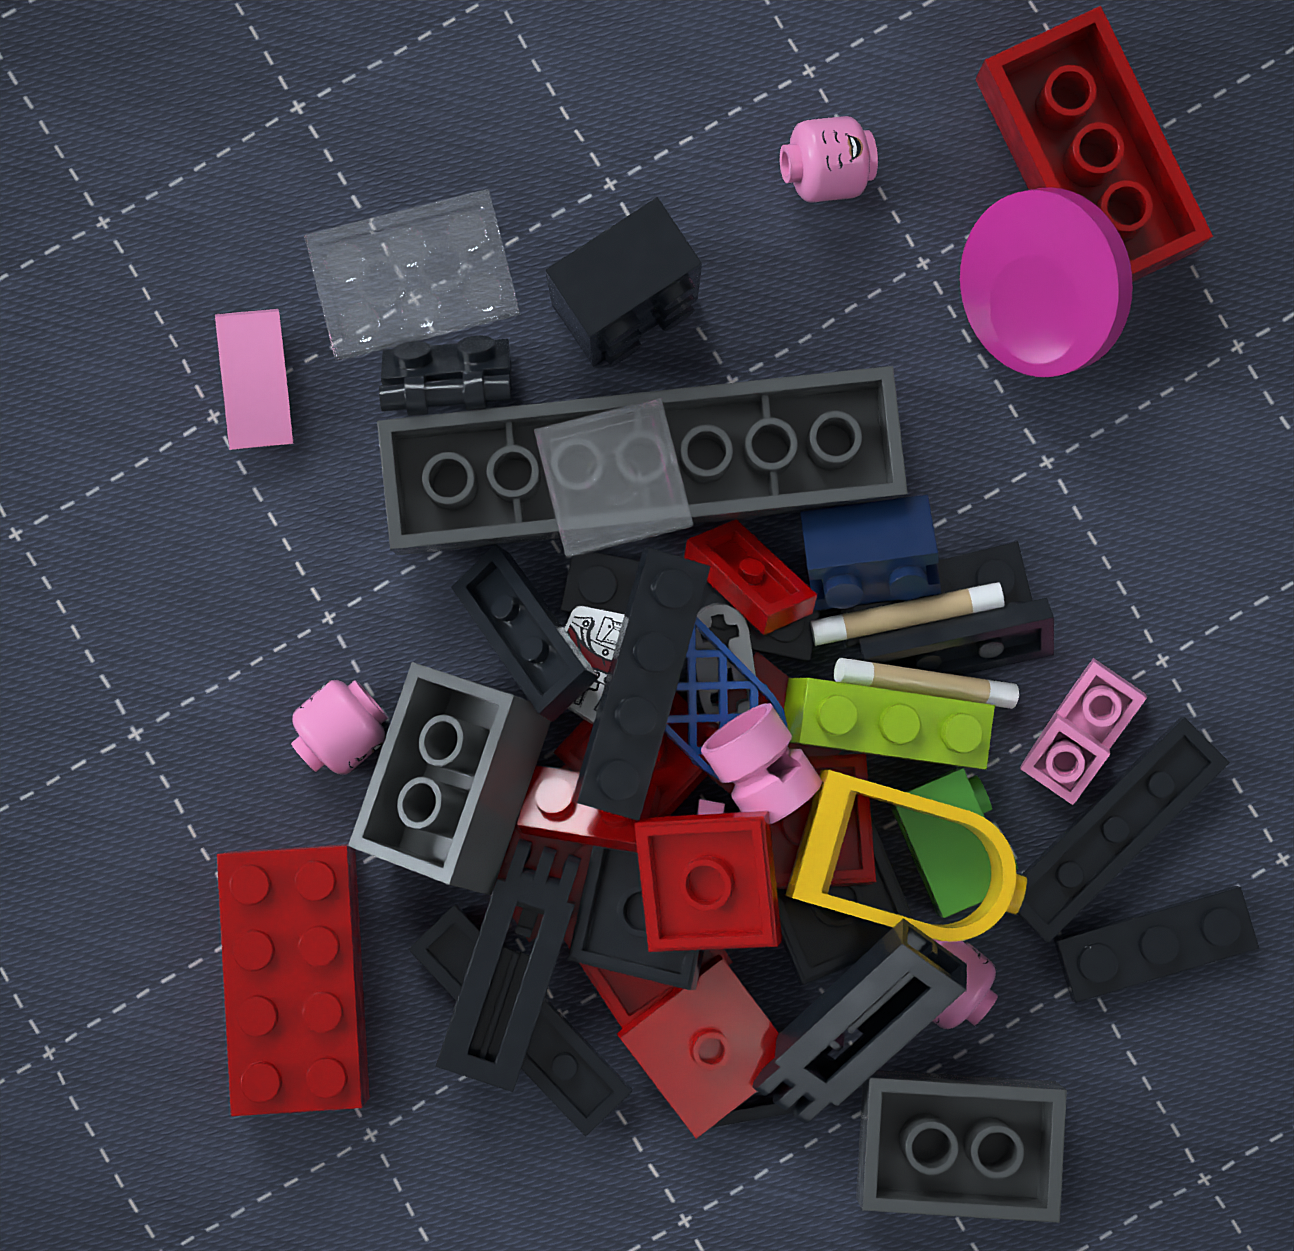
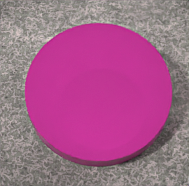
(1046, 282)

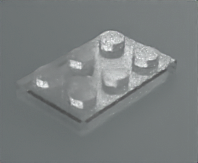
(412, 274)

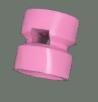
(757, 759)

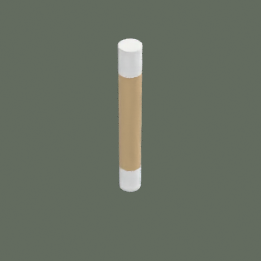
(907, 613)
(926, 682)

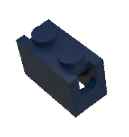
(871, 552)

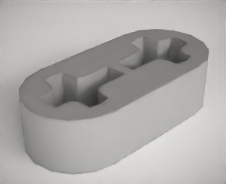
(739, 645)

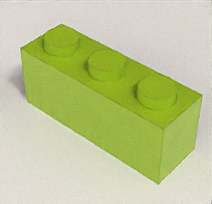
(888, 722)

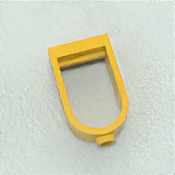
(825, 835)

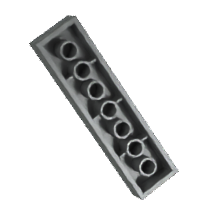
(736, 444)

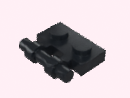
(445, 375)

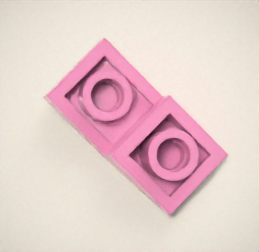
(254, 379)
(1083, 731)

